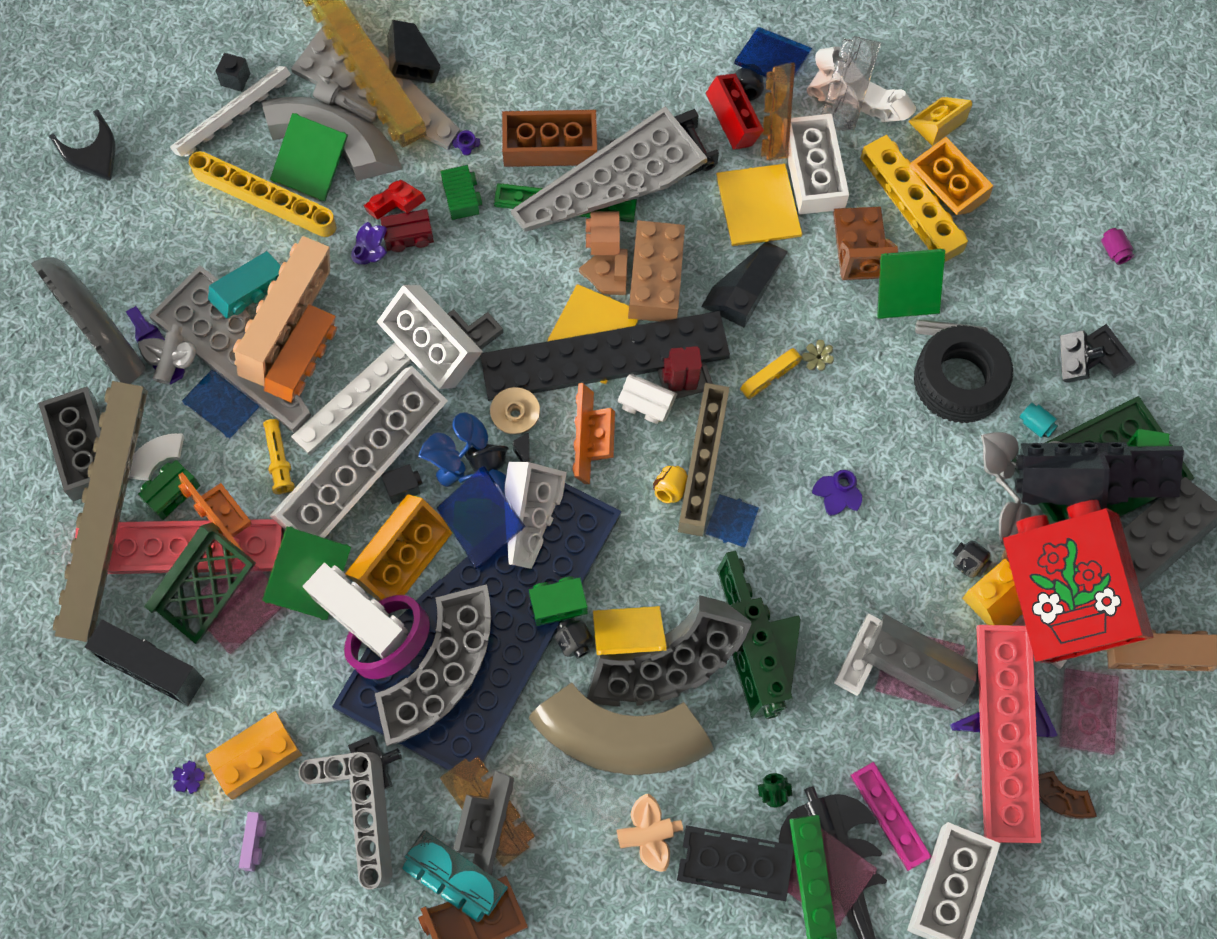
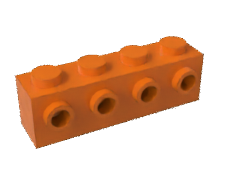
(300, 353)

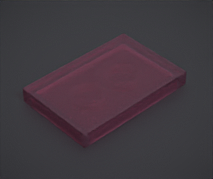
(1089, 711)

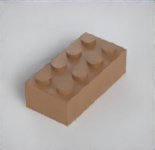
(656, 271)

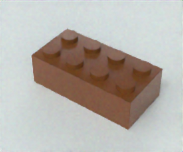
(548, 137)

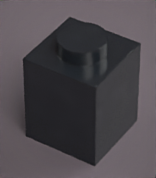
(233, 72)
(401, 482)

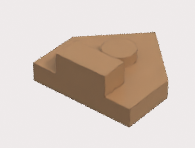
(607, 272)

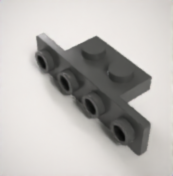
(483, 822)

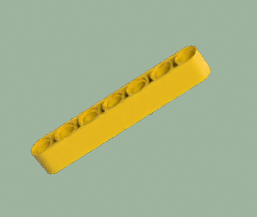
(256, 186)

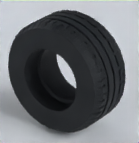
(954, 402)

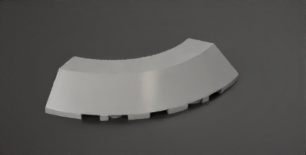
(366, 146)
(444, 671)

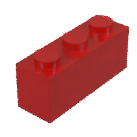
(734, 111)

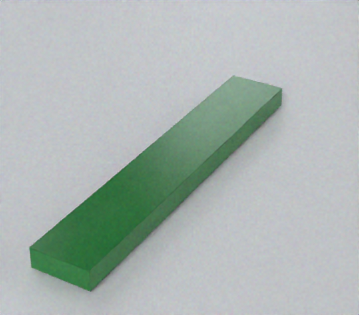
(512, 195)

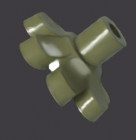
(818, 355)

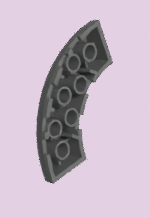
(90, 318)

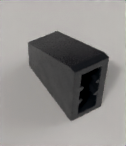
(410, 53)

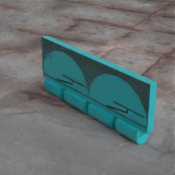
(462, 879)

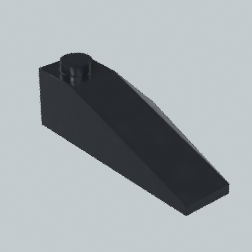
(744, 286)

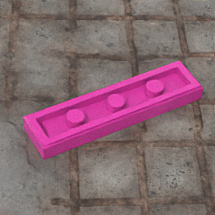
(890, 816)

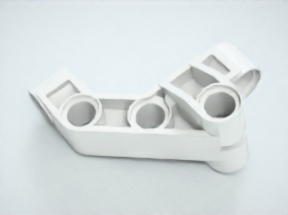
(878, 102)

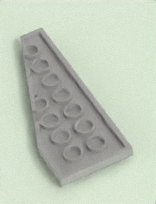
(632, 166)
(215, 340)

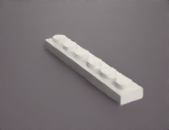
(223, 117)
(351, 399)

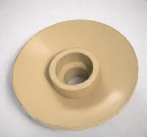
(515, 400)

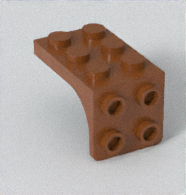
(451, 923)

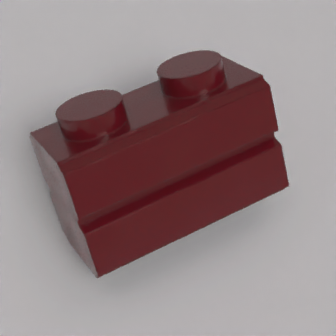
(407, 230)
(682, 369)

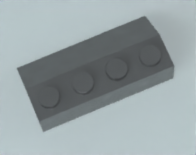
(921, 663)

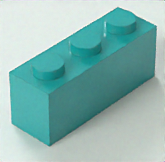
(244, 285)

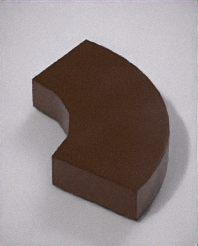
(1063, 799)

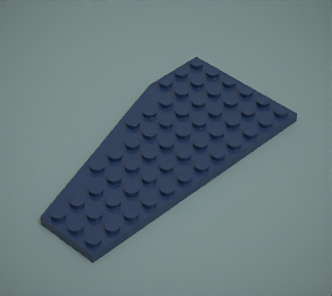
(514, 644)

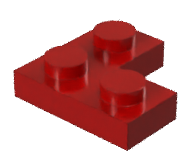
(398, 195)

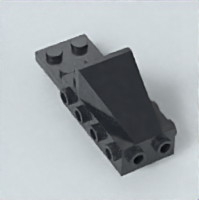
(1096, 471)

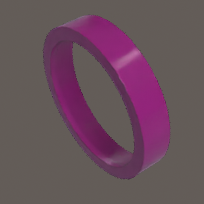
(401, 656)

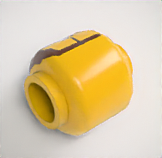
(670, 484)

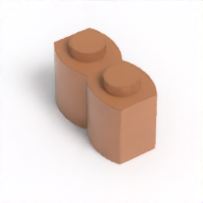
(604, 233)

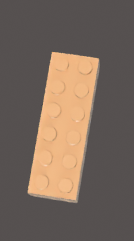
(279, 313)

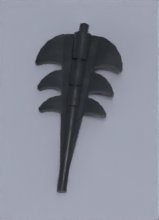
(837, 817)

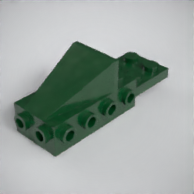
(769, 650)

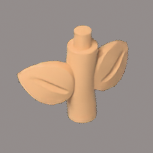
(649, 833)

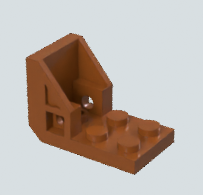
(861, 242)

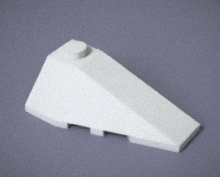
(533, 495)

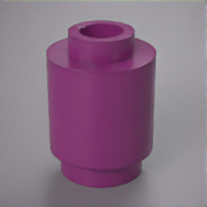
(1117, 246)

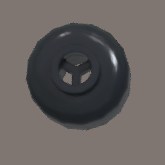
(751, 83)

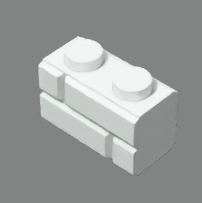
(646, 398)

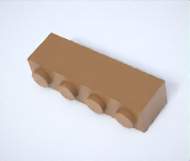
(1167, 652)

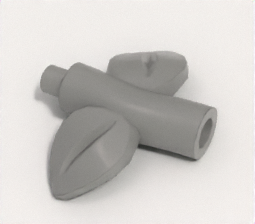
(167, 354)

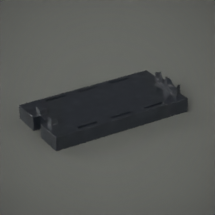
(736, 863)

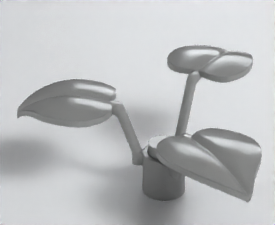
(998, 452)

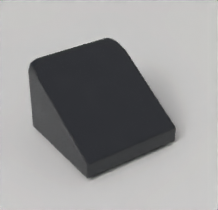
(521, 448)

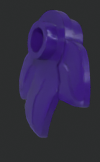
(368, 244)
(838, 496)

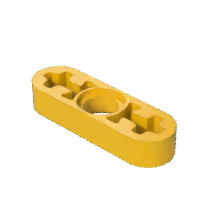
(774, 370)

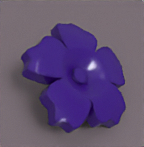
(187, 777)

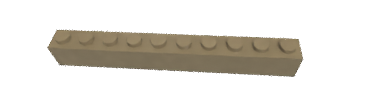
(101, 512)

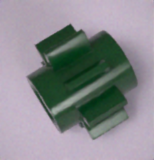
(775, 790)

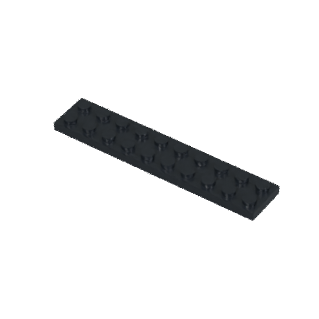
(602, 354)

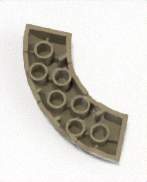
(620, 741)

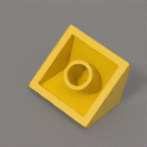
(941, 118)

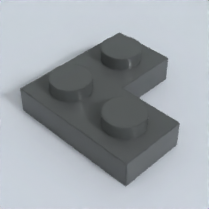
(481, 331)

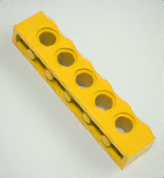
(888, 176)

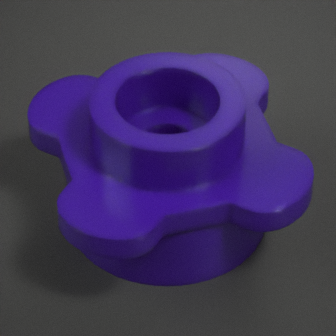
(466, 136)

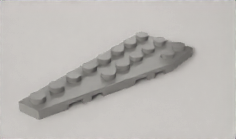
(321, 60)

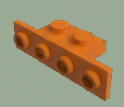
(593, 434)
(218, 508)

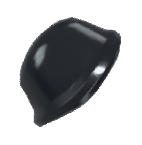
(491, 457)

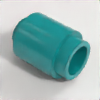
(1039, 420)

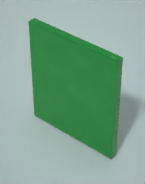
(308, 157)
(910, 283)
(294, 565)

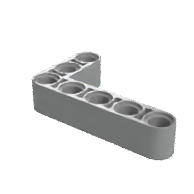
(361, 809)

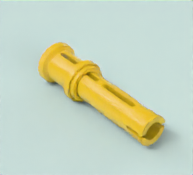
(279, 465)

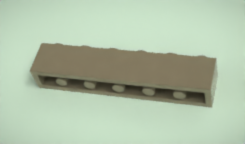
(703, 460)

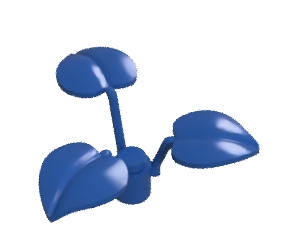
(442, 451)

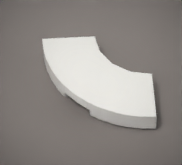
(154, 454)

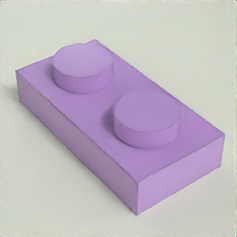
(250, 853)

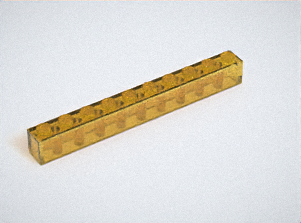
(370, 70)

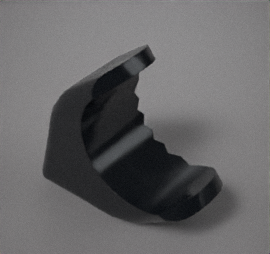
(94, 159)

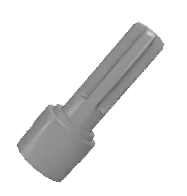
(331, 93)

